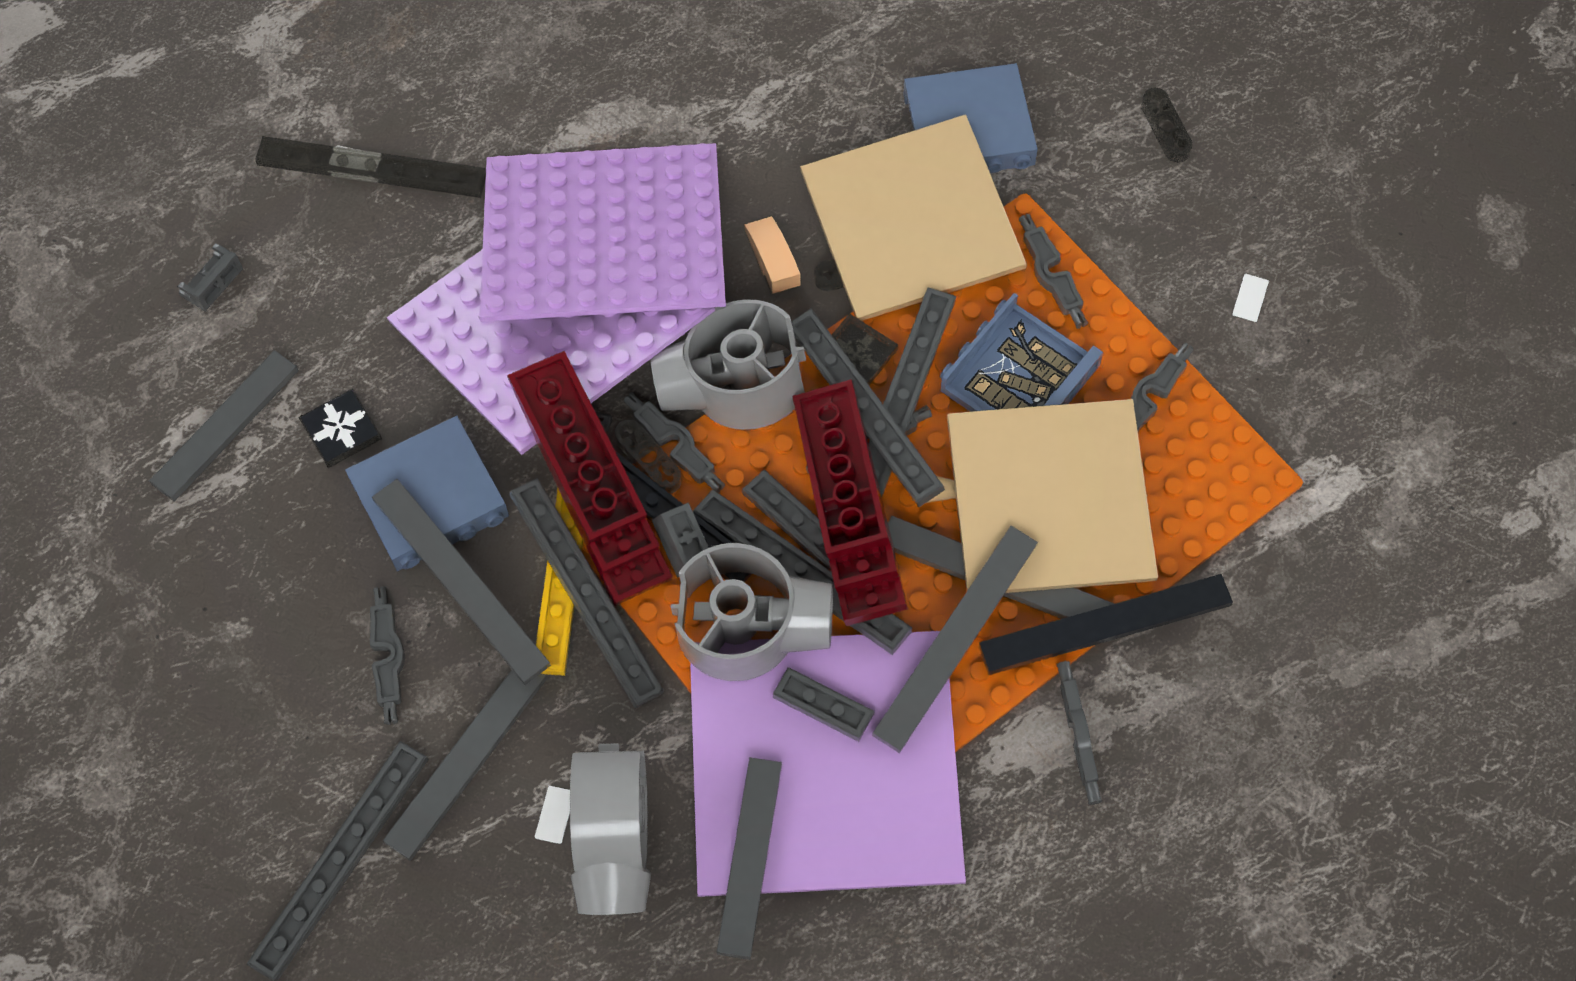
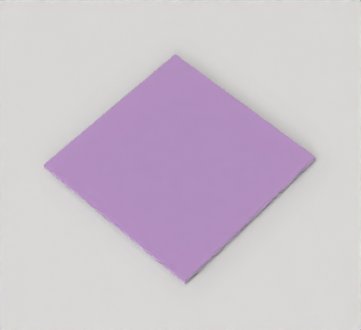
(601, 233)
(480, 355)
(843, 806)

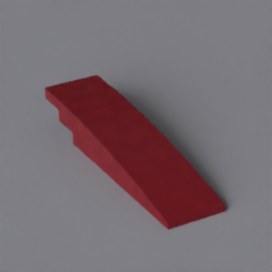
(590, 478)
(849, 503)

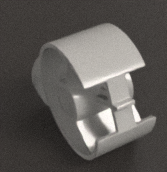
(695, 371)
(800, 617)
(609, 831)

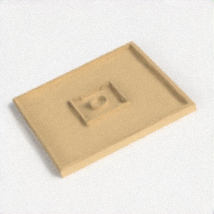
(912, 217)
(1062, 479)

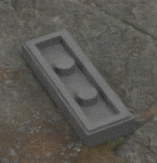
(823, 704)

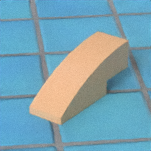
(773, 254)

